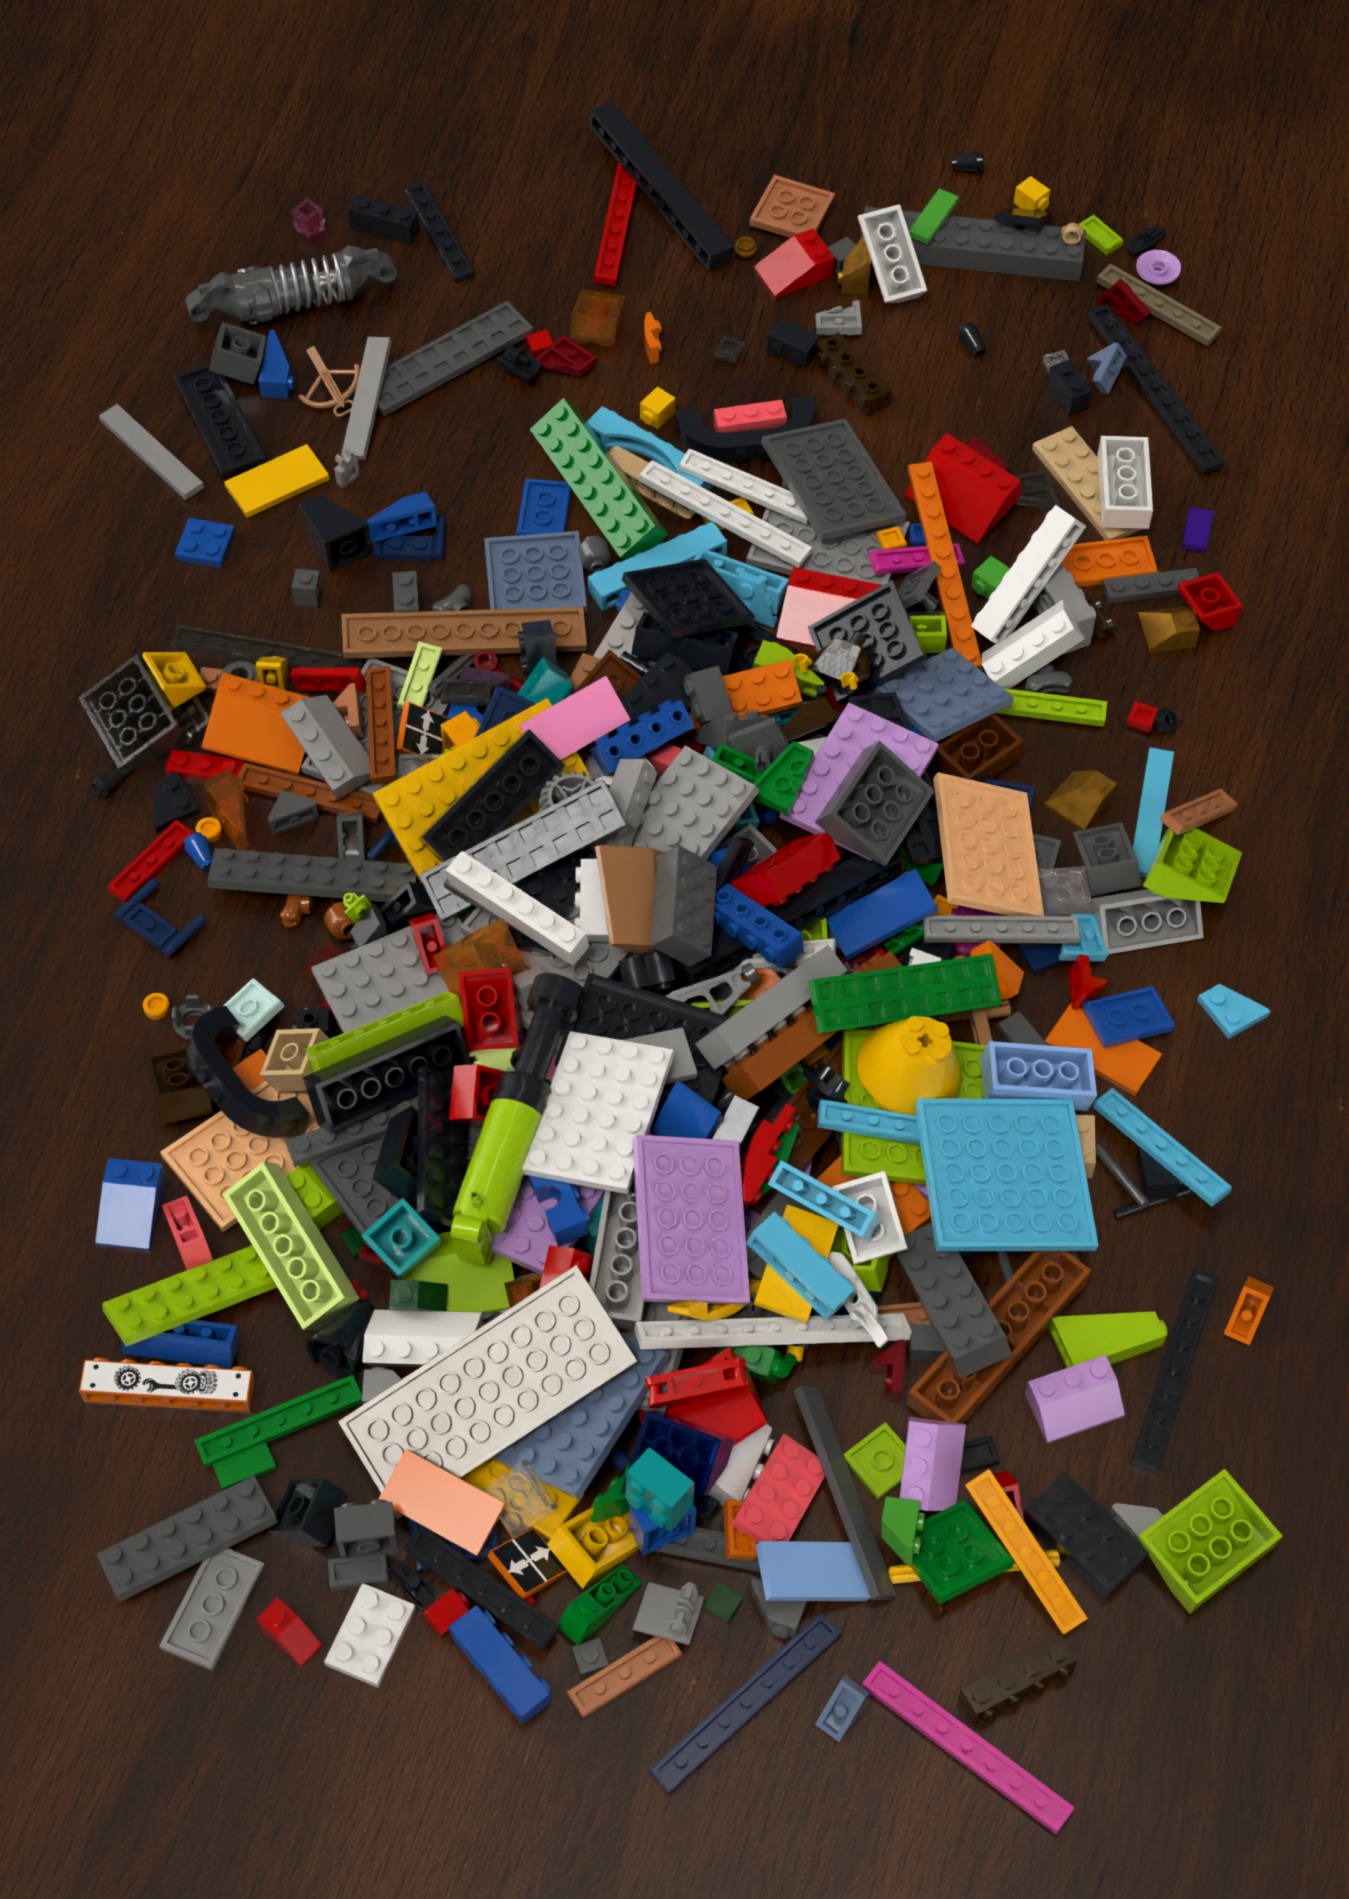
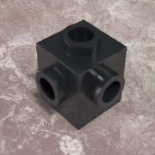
(313, 1018)

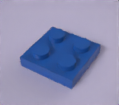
(204, 542)

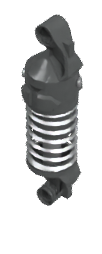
(265, 293)

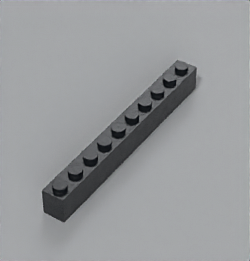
(661, 186)
(815, 902)

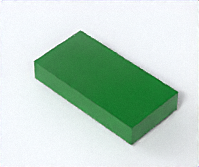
(240, 1466)

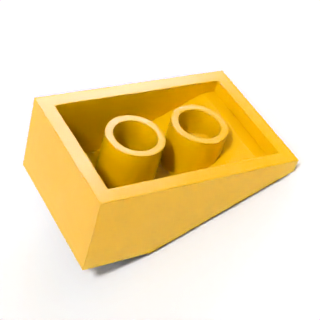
(592, 1548)

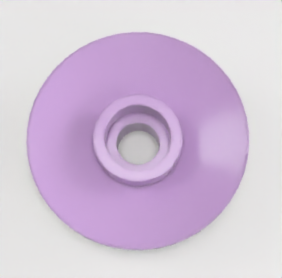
(1158, 267)

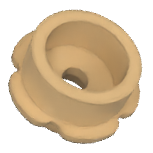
(1071, 233)

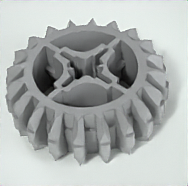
(564, 787)

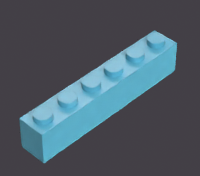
(607, 584)

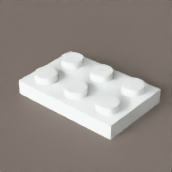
(370, 1635)

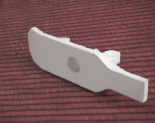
(865, 1310)

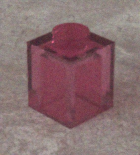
(308, 218)

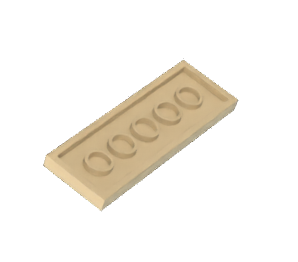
(1077, 472)

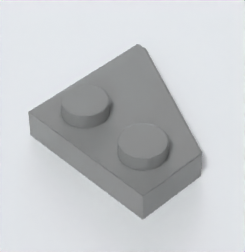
(840, 320)

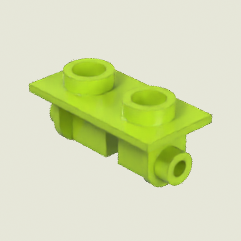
(356, 906)

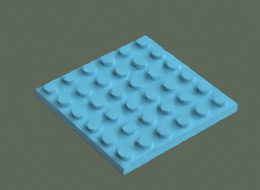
(1005, 1175)

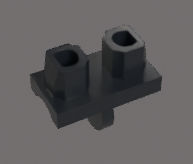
(519, 363)
(819, 1078)

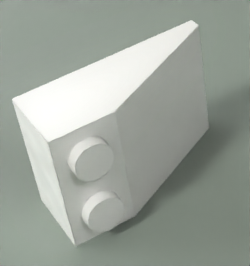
(875, 1194)

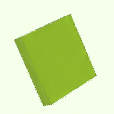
(878, 1460)

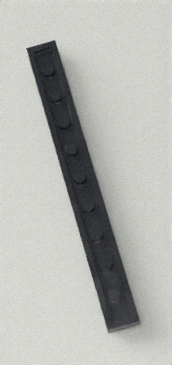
(1157, 391)

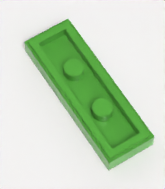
(933, 216)

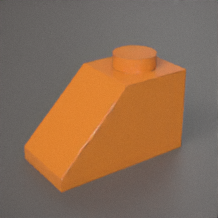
(1007, 972)
(1248, 1310)

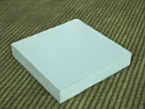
(253, 1008)

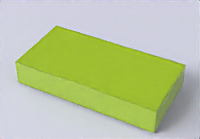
(1101, 235)

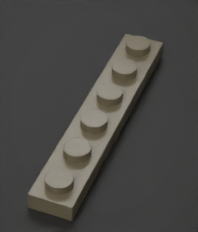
(1164, 306)

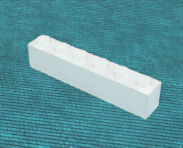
(1028, 575)
(517, 908)

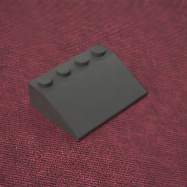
(875, 804)

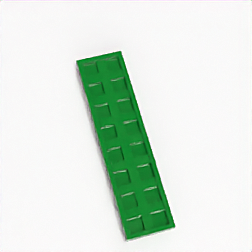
(904, 992)

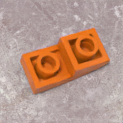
(651, 337)

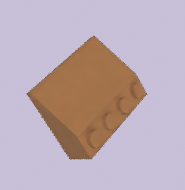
(628, 895)

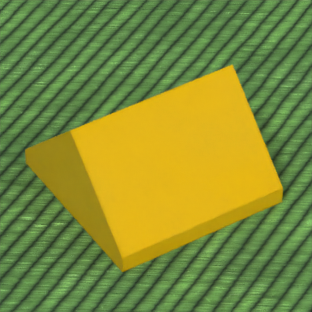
(175, 675)

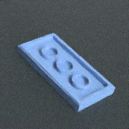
(810, 1571)

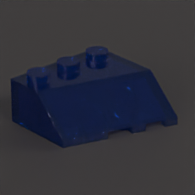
(685, 1445)

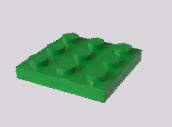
(957, 1553)

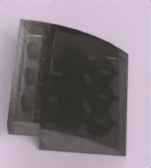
(138, 717)

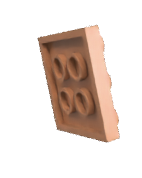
(791, 207)

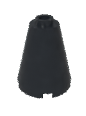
(341, 1340)

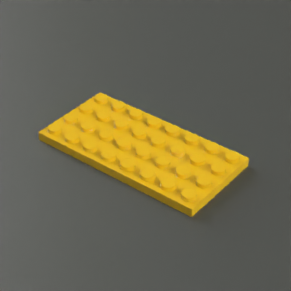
(427, 792)

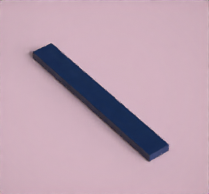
(744, 1703)

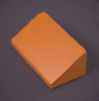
(250, 1069)

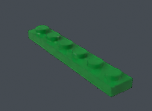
(279, 1420)

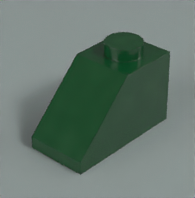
(417, 1295)

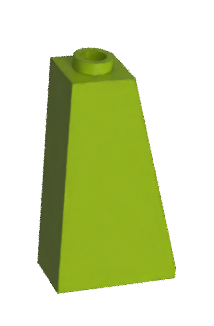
(1113, 1335)

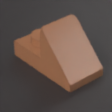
(349, 707)

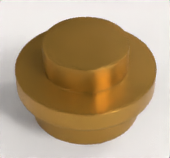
(745, 247)

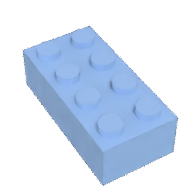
(1038, 1073)

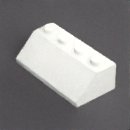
(892, 254)
(1032, 646)
(414, 1337)

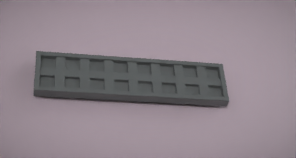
(451, 356)
(307, 874)

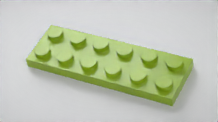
(188, 1295)

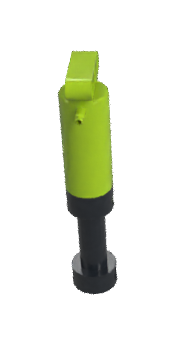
(512, 1122)

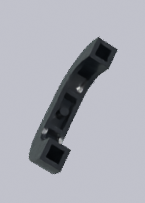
(737, 445)
(227, 1090)

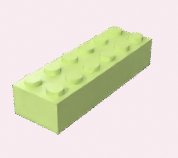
(290, 1246)

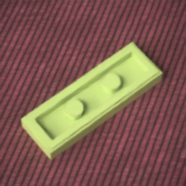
(420, 674)

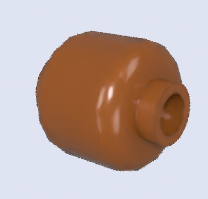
(338, 921)

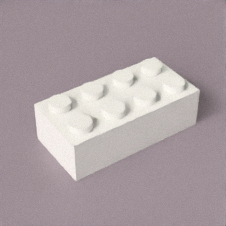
(1124, 482)

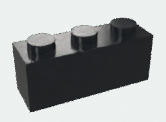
(384, 219)

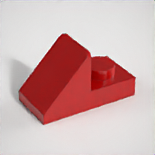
(1082, 984)

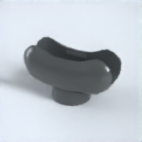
(456, 601)
(1049, 680)

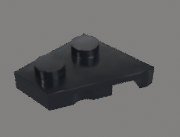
(172, 802)

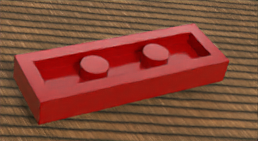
(327, 678)
(201, 766)

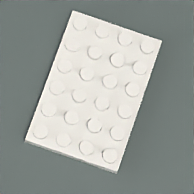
(596, 1106)

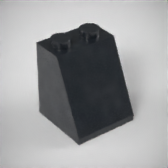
(334, 532)

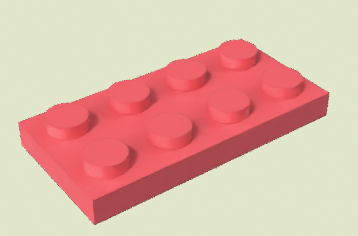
(780, 1493)

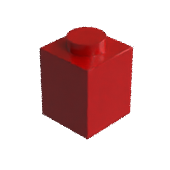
(446, 1611)

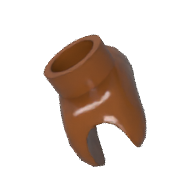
(295, 908)

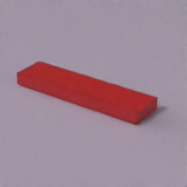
(150, 862)

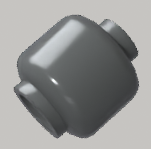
(594, 553)

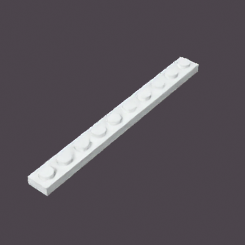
(763, 1331)

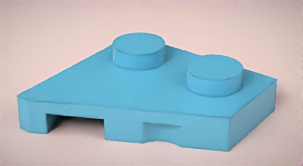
(754, 595)
(1090, 942)
(1231, 1010)

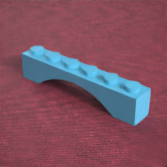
(617, 431)

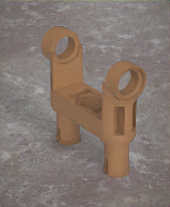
(979, 1020)

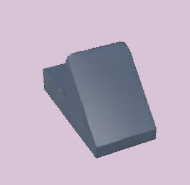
(1107, 366)
(842, 1708)

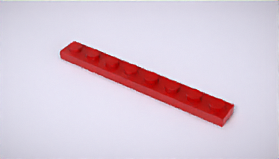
(615, 228)

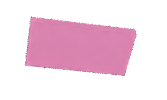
(578, 719)

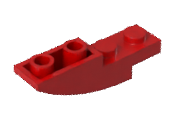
(759, 1156)

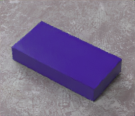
(1197, 530)

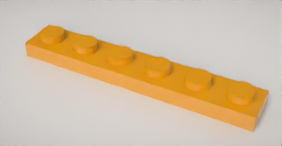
(1026, 1551)

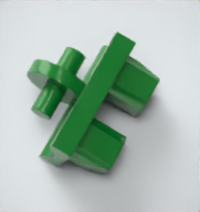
(905, 938)

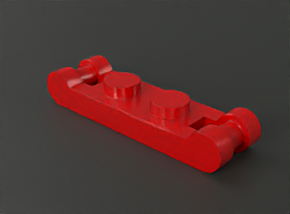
(697, 1382)

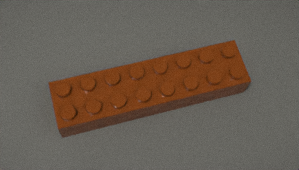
(786, 1045)
(1024, 1311)

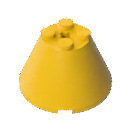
(908, 1063)

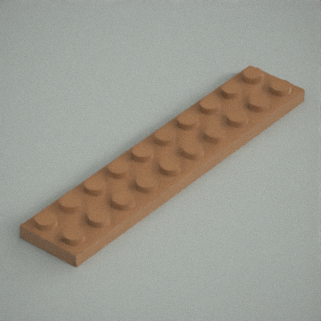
(456, 631)

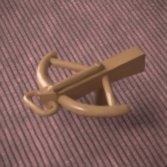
(324, 374)

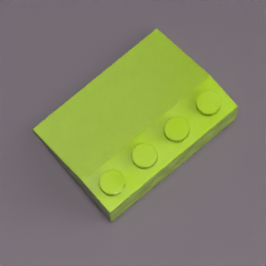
(1192, 867)
(469, 1284)
(1208, 1540)

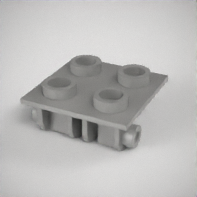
(669, 1612)

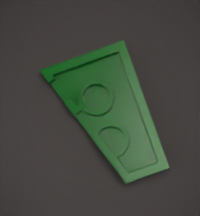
(784, 778)

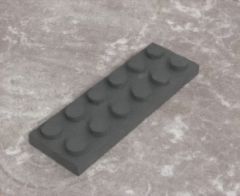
(186, 1538)

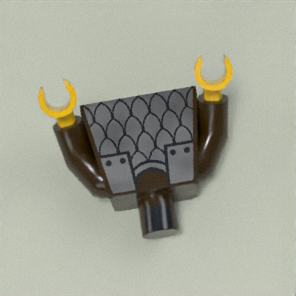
(839, 662)

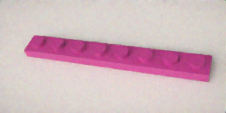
(968, 1747)

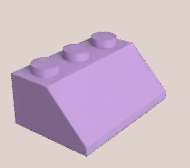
(1075, 1399)
(932, 1463)

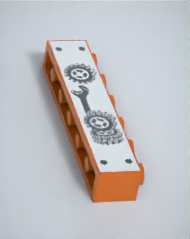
(167, 1385)

